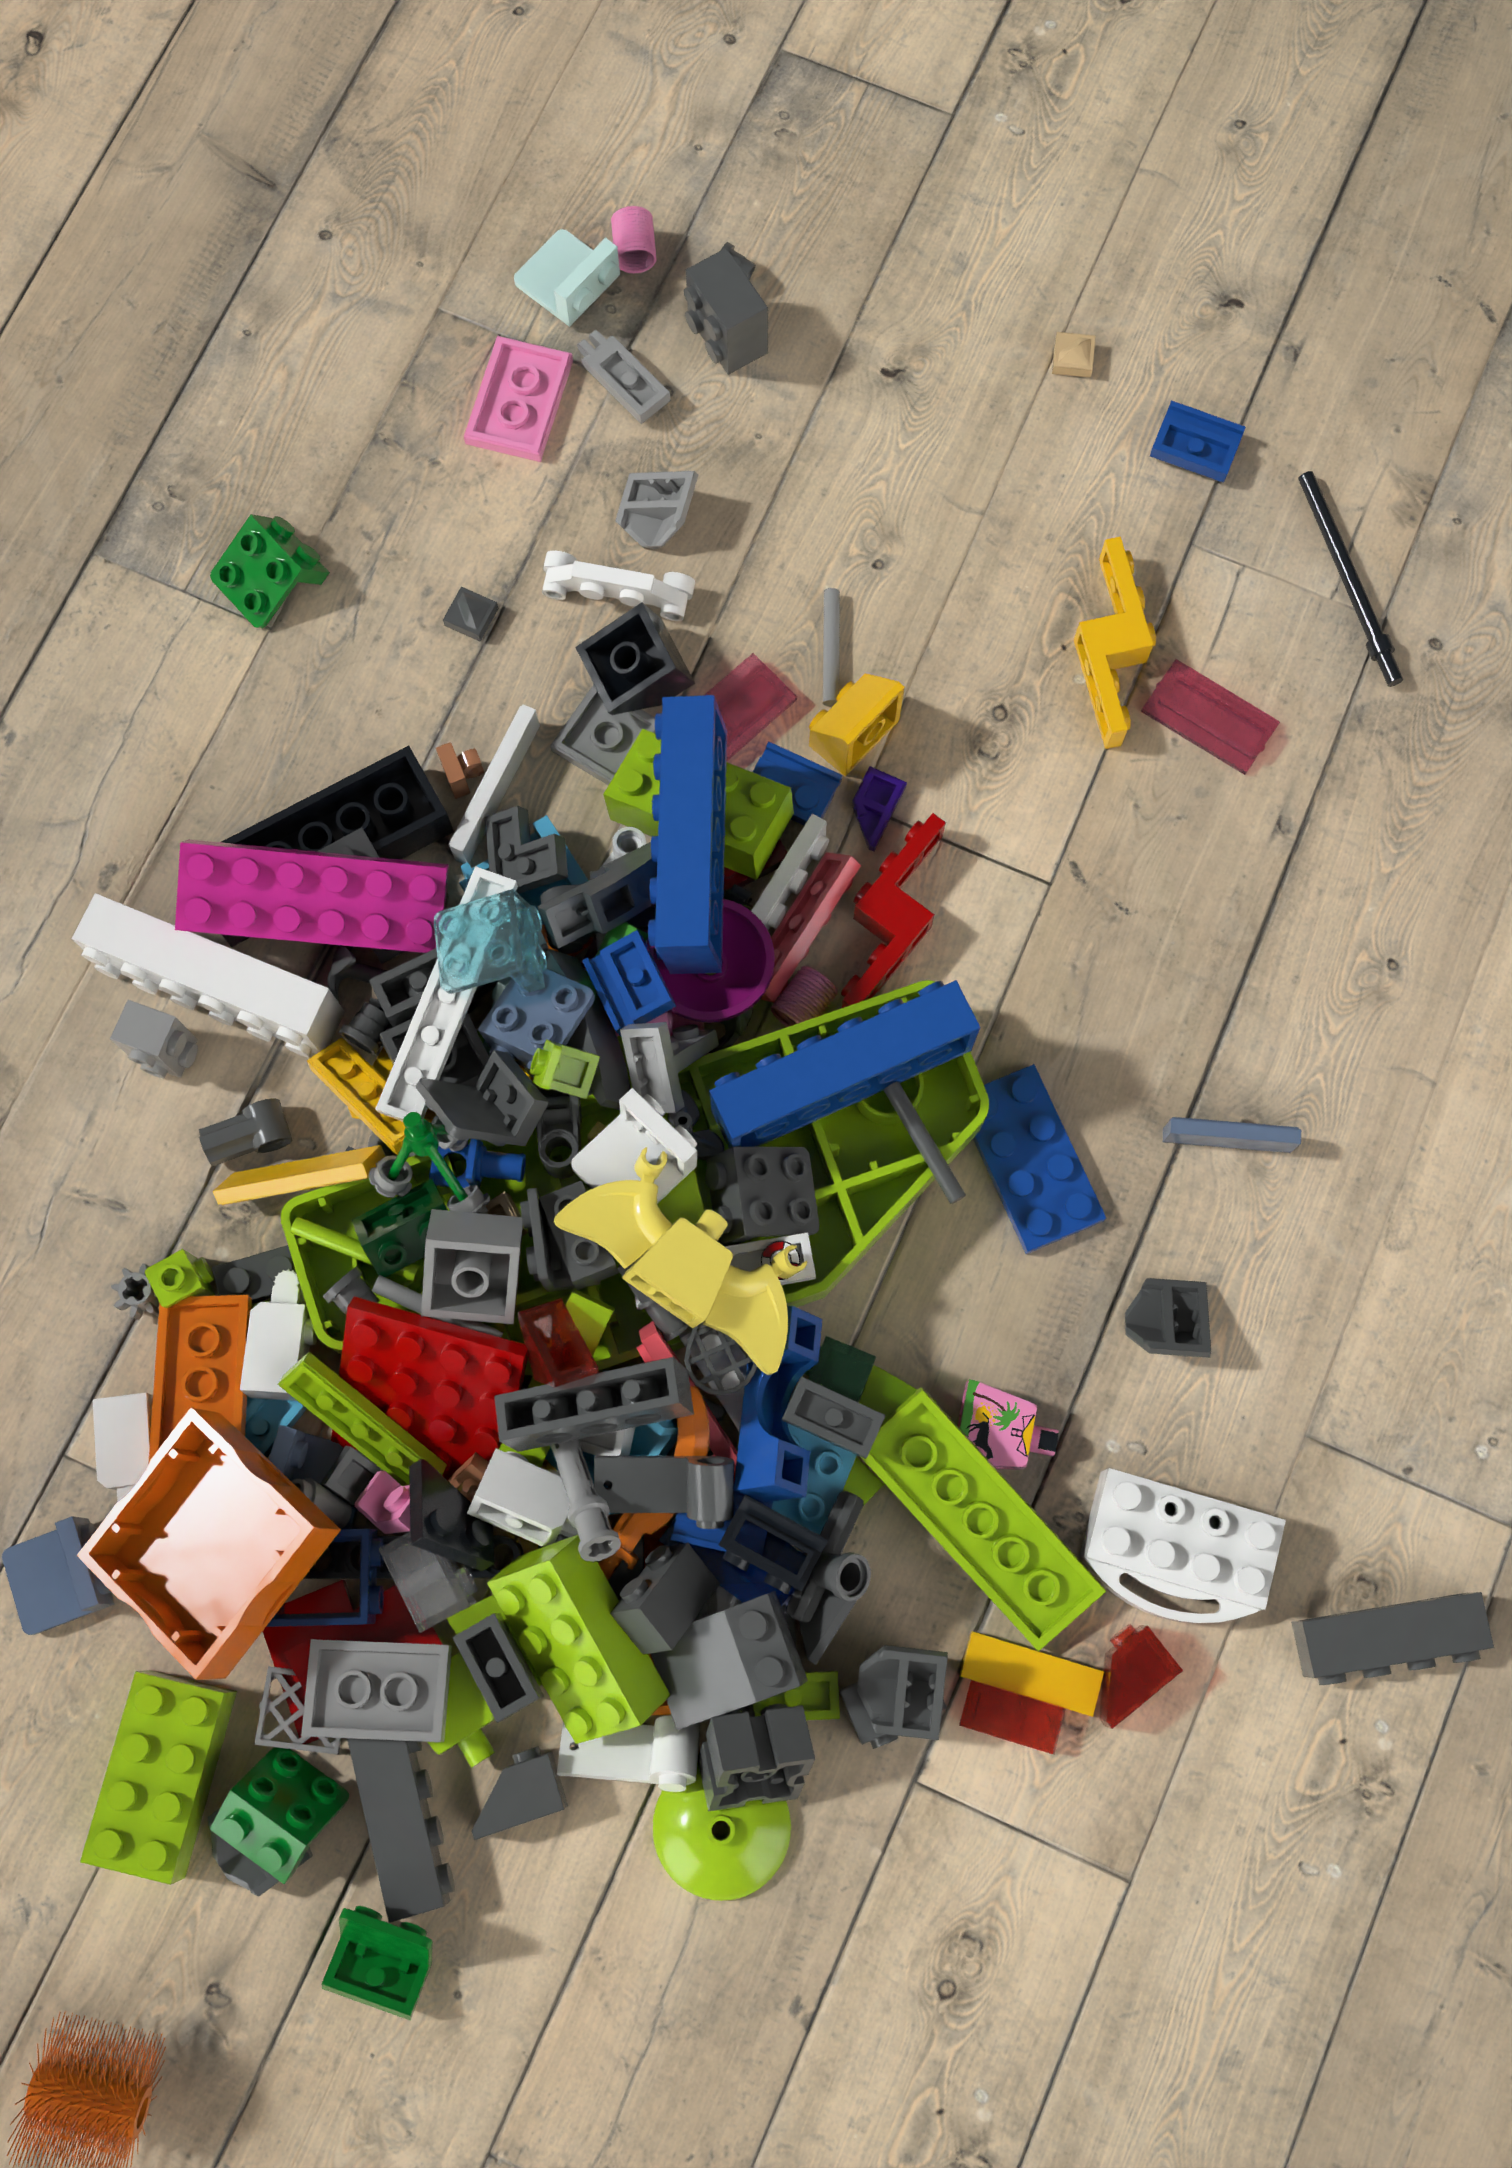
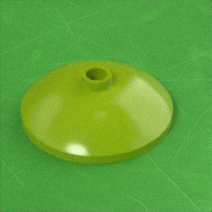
(713, 1865)

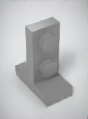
(657, 1058)

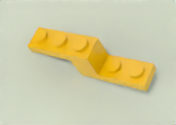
(1114, 642)

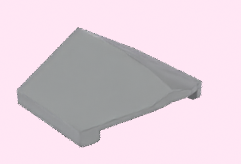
(655, 505)

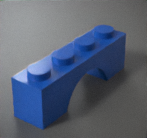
(768, 1459)

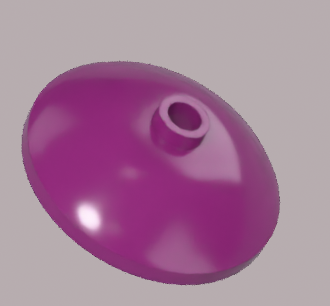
(744, 977)

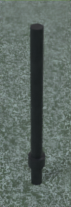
(1379, 644)

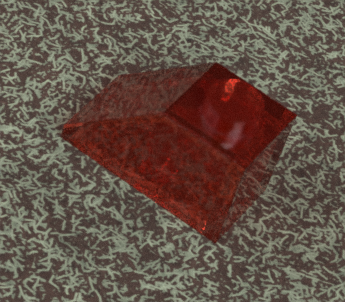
(1133, 1672)

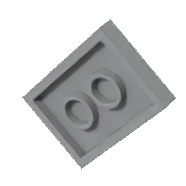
(377, 1690)

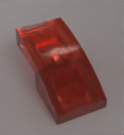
(1012, 1717)

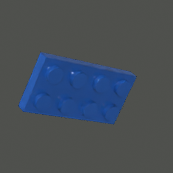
(1034, 1163)

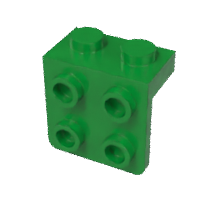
(265, 567)
(278, 1811)
(379, 1962)

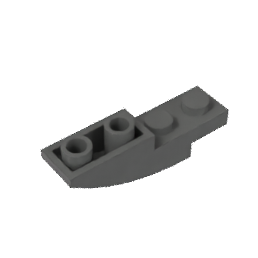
(602, 901)

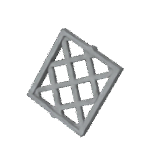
(267, 1705)

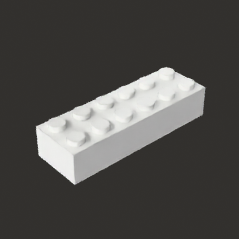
(208, 976)

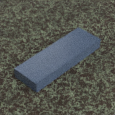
(1231, 1134)

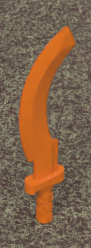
(692, 1440)

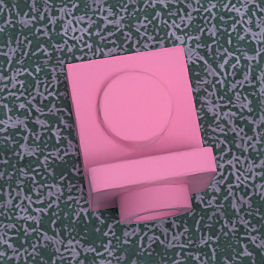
(386, 1503)

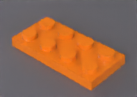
(199, 1362)

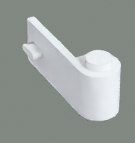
(638, 1754)

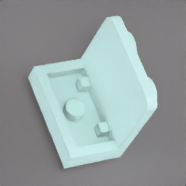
(568, 275)

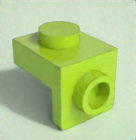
(564, 1068)
(179, 1278)

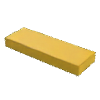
(1031, 1673)

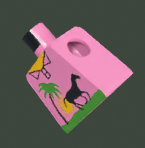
(1003, 1426)

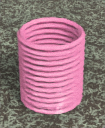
(634, 238)
(804, 997)

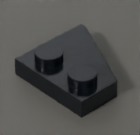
(441, 1520)

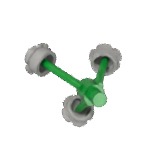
(422, 1137)

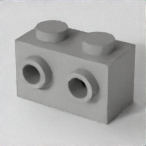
(154, 1040)

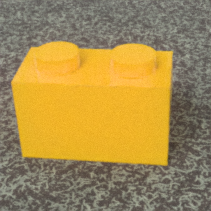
(856, 721)

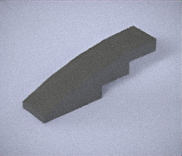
(595, 1036)

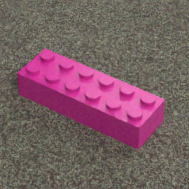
(309, 896)

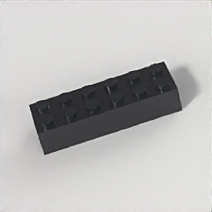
(385, 799)

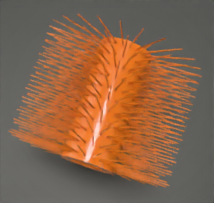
(87, 2098)

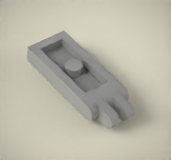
(623, 376)

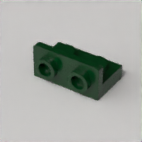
(397, 1229)

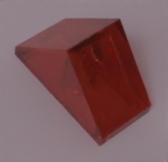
(555, 1345)

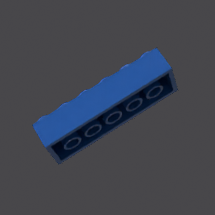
(689, 835)
(844, 1066)

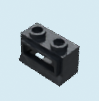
(780, 1527)

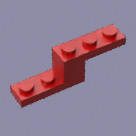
(892, 912)

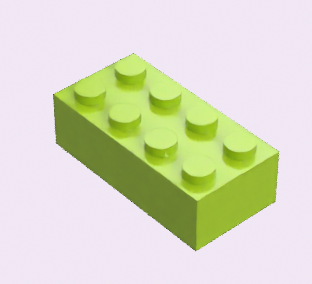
(754, 809)
(575, 1644)
(158, 1777)

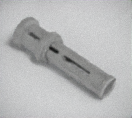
(587, 1509)

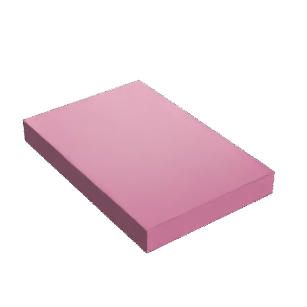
(518, 398)

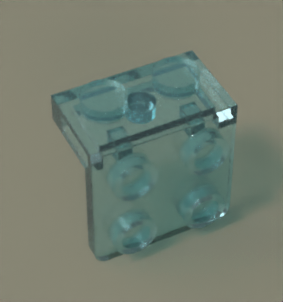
(490, 943)

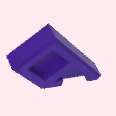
(876, 803)

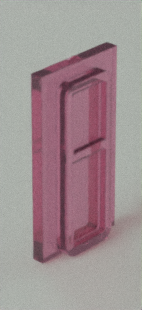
(750, 701)
(1210, 716)

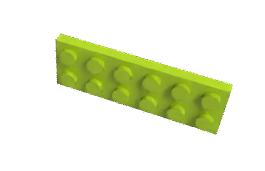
(981, 1520)

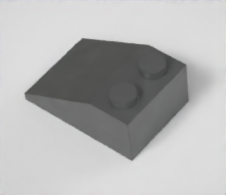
(730, 1661)

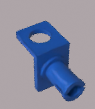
(482, 1164)

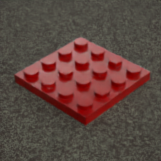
(430, 1377)

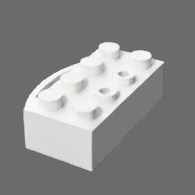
(1180, 1547)

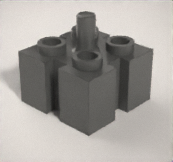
(755, 1756)

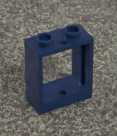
(371, 1595)

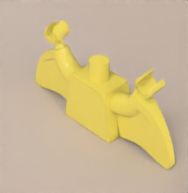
(685, 1263)

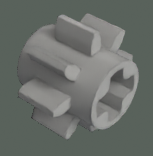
(128, 1292)

